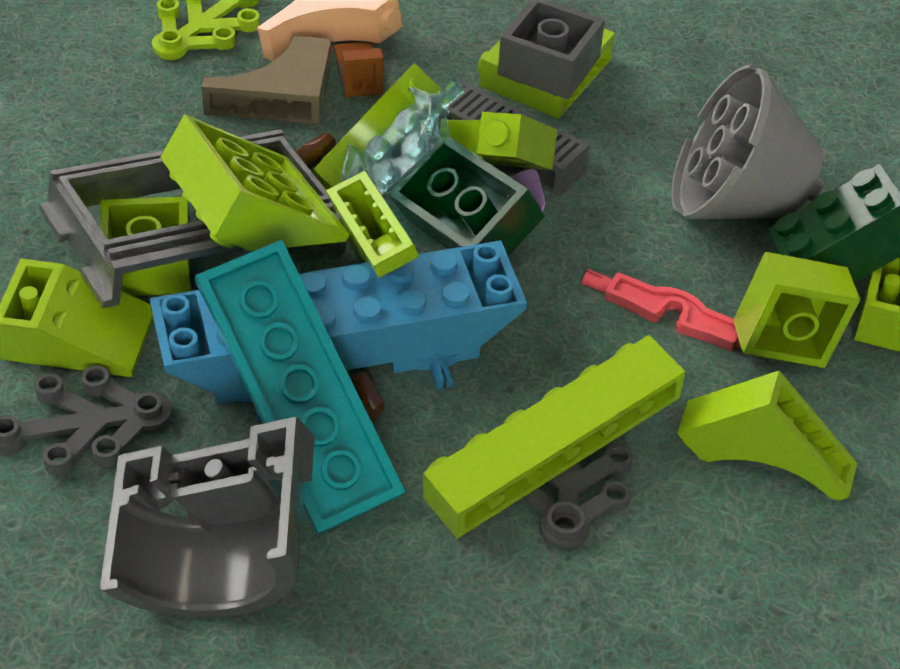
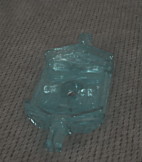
(406, 141)

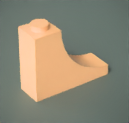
(332, 20)

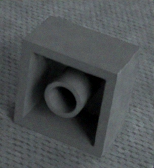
(550, 47)

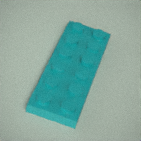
(298, 373)

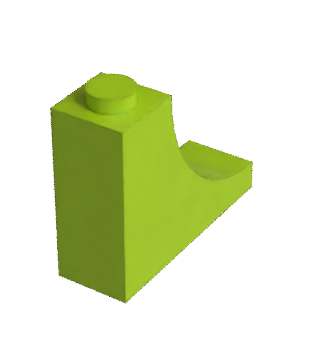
(534, 97)
(374, 123)
(507, 140)
(371, 225)
(768, 425)

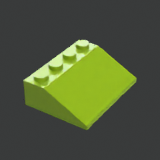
(246, 190)

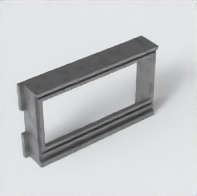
(133, 177)

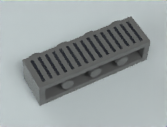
(570, 152)

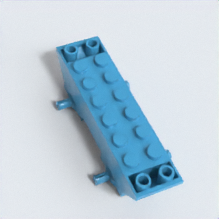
(413, 318)

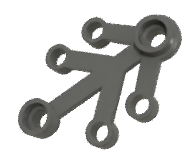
(86, 420)
(568, 486)

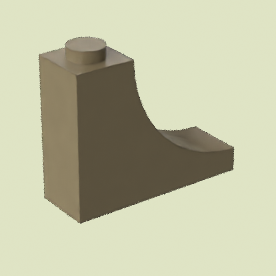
(284, 90)

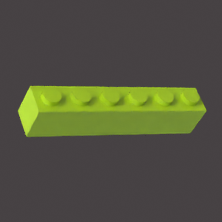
(551, 435)

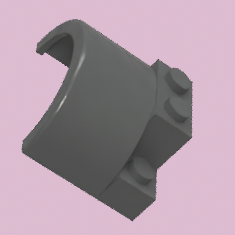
(240, 528)

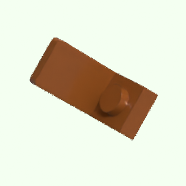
(360, 68)

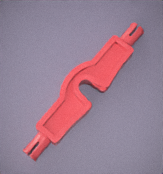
(653, 302)

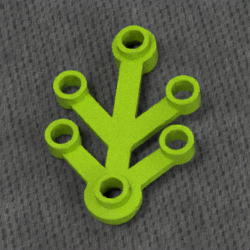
(174, 43)

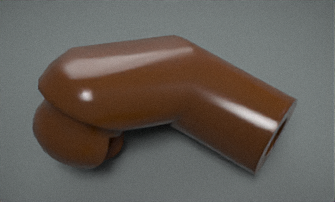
(316, 149)
(368, 394)

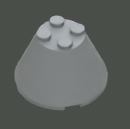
(747, 155)

